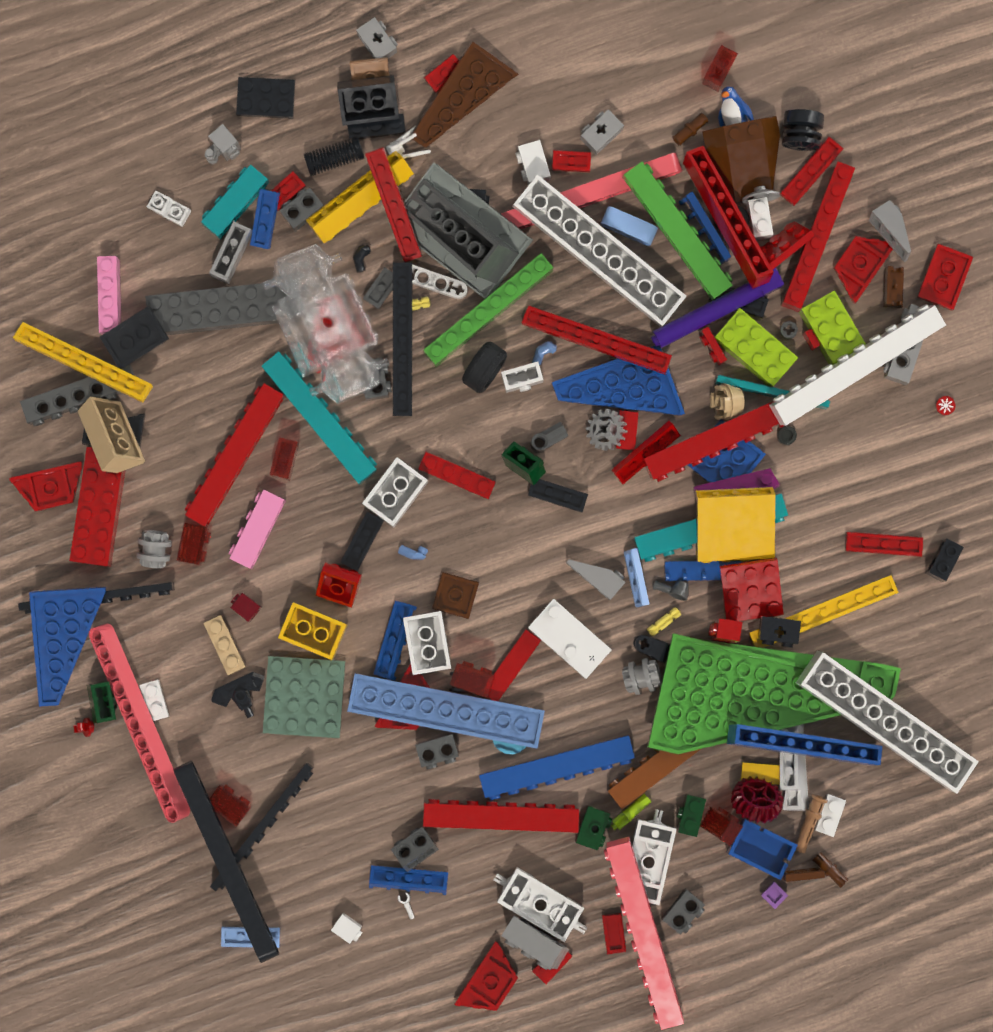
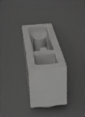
(890, 224)
(600, 578)

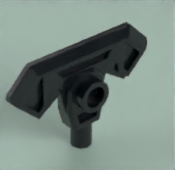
(239, 692)

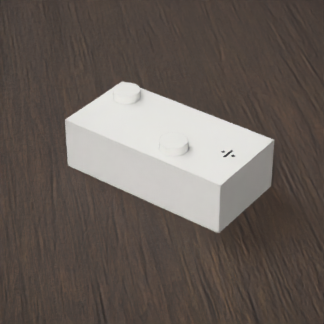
(569, 639)

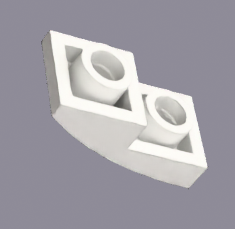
(168, 208)

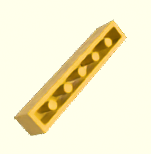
(354, 201)

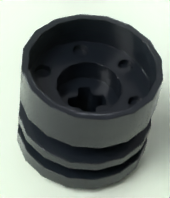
(802, 129)

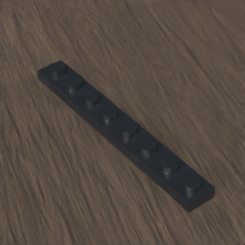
(402, 339)
(124, 594)
(269, 819)

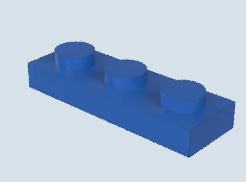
(265, 218)

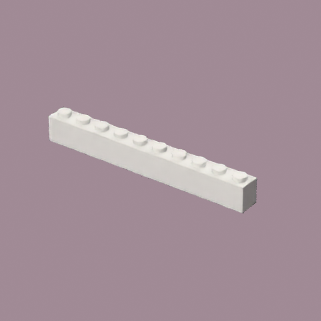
(857, 365)

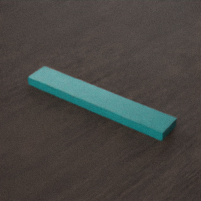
(759, 388)

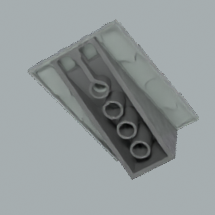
(464, 231)

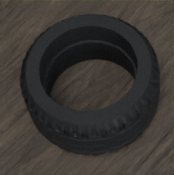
(484, 367)

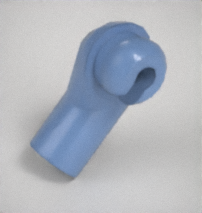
(541, 350)
(420, 554)

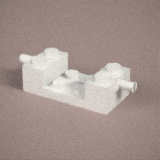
(654, 841)
(523, 891)

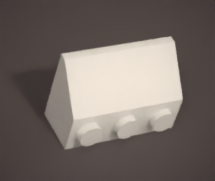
(427, 643)

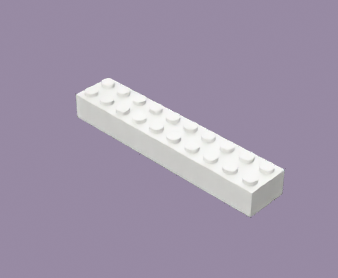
(599, 251)
(887, 722)

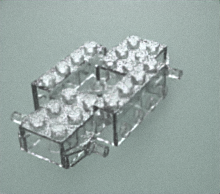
(334, 349)

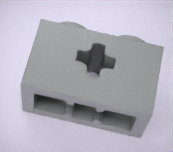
(368, 33)
(596, 141)

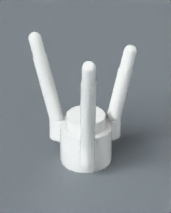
(397, 145)

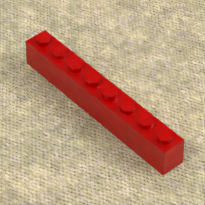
(728, 217)
(821, 228)
(711, 442)
(235, 455)
(501, 817)

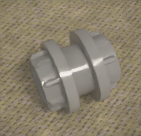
(154, 549)
(641, 676)

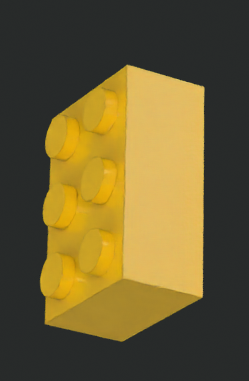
(312, 631)

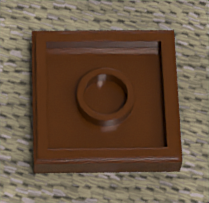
(455, 595)
(803, 874)

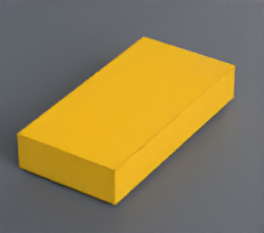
(762, 771)

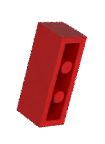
(725, 631)

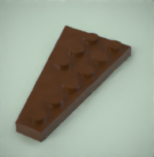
(467, 87)

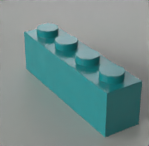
(234, 202)

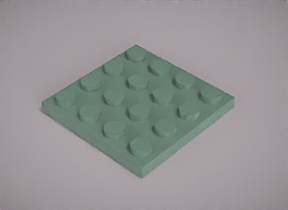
(304, 697)

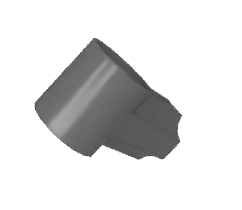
(550, 437)

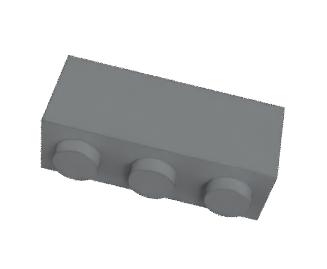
(231, 252)

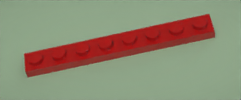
(596, 340)

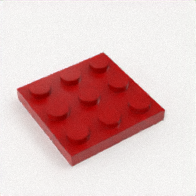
(751, 590)

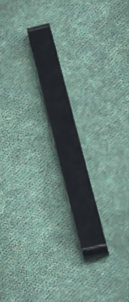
(226, 861)

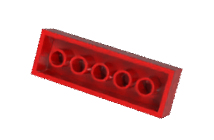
(96, 514)

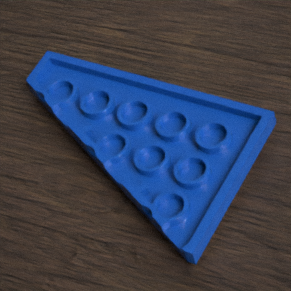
(621, 386)
(59, 631)

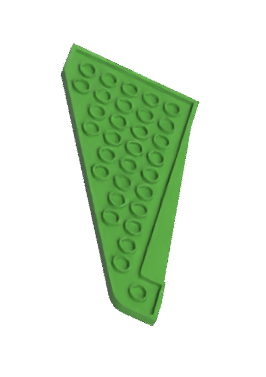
(727, 684)

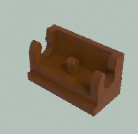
(893, 287)

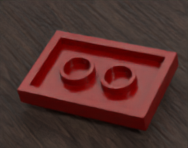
(786, 243)
(945, 277)

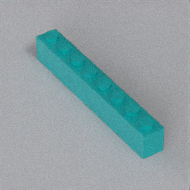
(319, 418)
(684, 536)

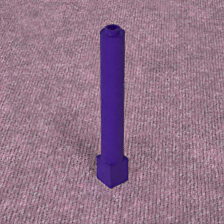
(713, 311)

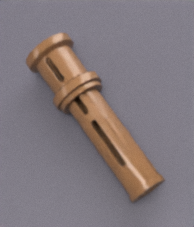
(812, 814)

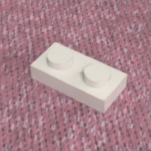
(154, 700)
(830, 815)

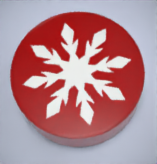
(945, 405)

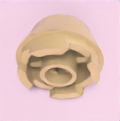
(727, 401)

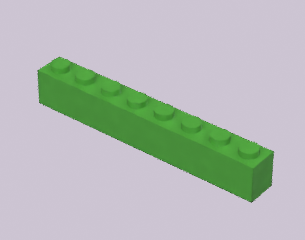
(677, 231)
(488, 310)

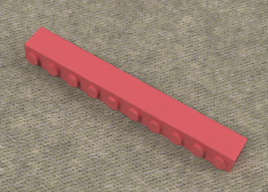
(645, 933)

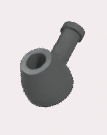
(679, 590)

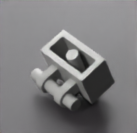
(222, 144)

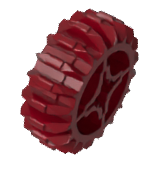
(757, 800)

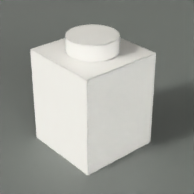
(347, 928)

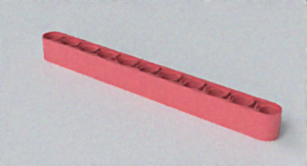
(605, 187)
(139, 722)

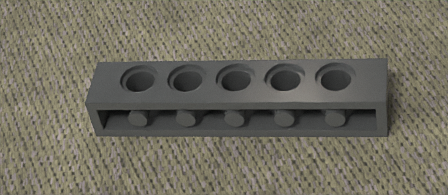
(32, 405)

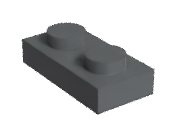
(380, 289)

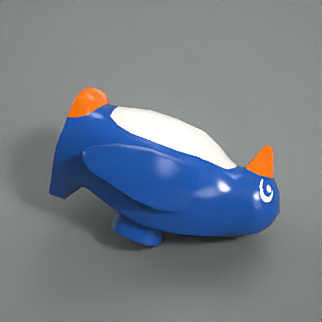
(733, 108)

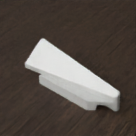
(794, 777)

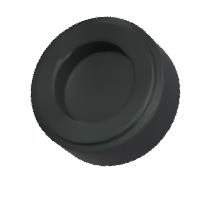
(786, 435)

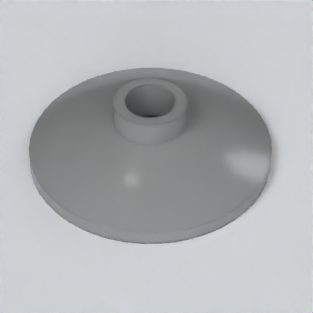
(761, 192)

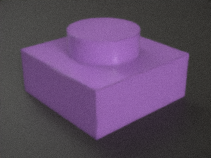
(774, 895)

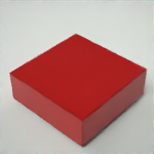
(811, 339)

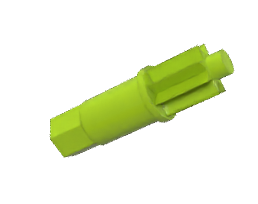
(628, 814)

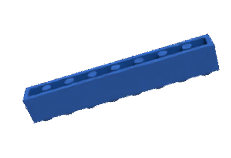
(804, 745)
(557, 766)

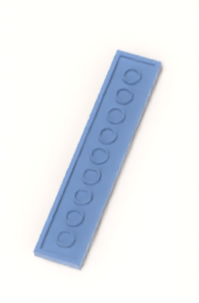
(446, 711)

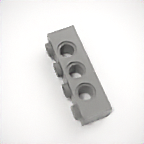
(892, 369)

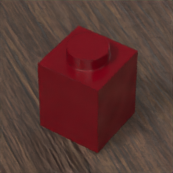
(245, 606)

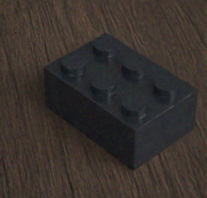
(368, 100)

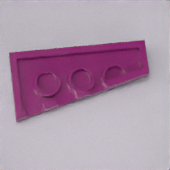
(756, 479)

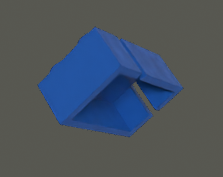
(762, 849)

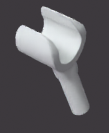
(407, 905)

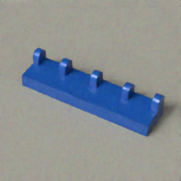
(707, 227)
(694, 570)
(393, 641)
(412, 880)

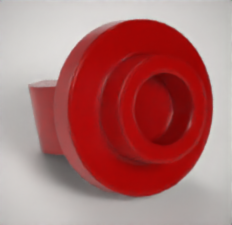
(86, 727)

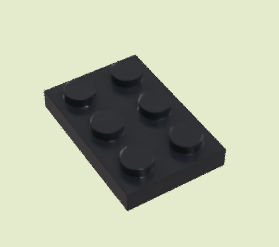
(265, 97)
(134, 337)

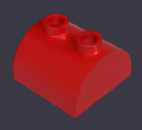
(338, 584)

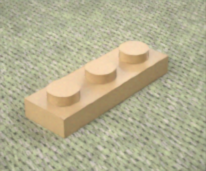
(224, 645)

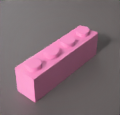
(108, 293)
(257, 529)

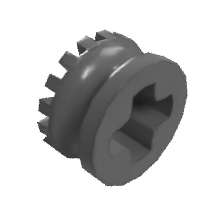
(792, 334)

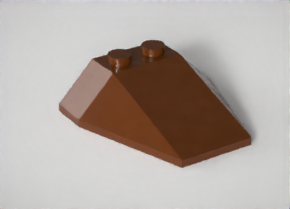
(745, 154)

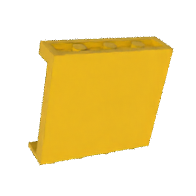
(735, 524)

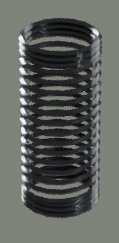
(331, 156)

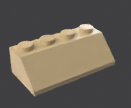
(110, 435)

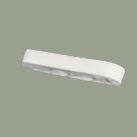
(433, 277)

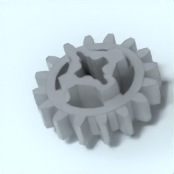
(613, 431)

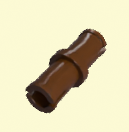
(690, 129)
(830, 869)

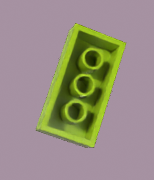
(832, 327)
(755, 348)

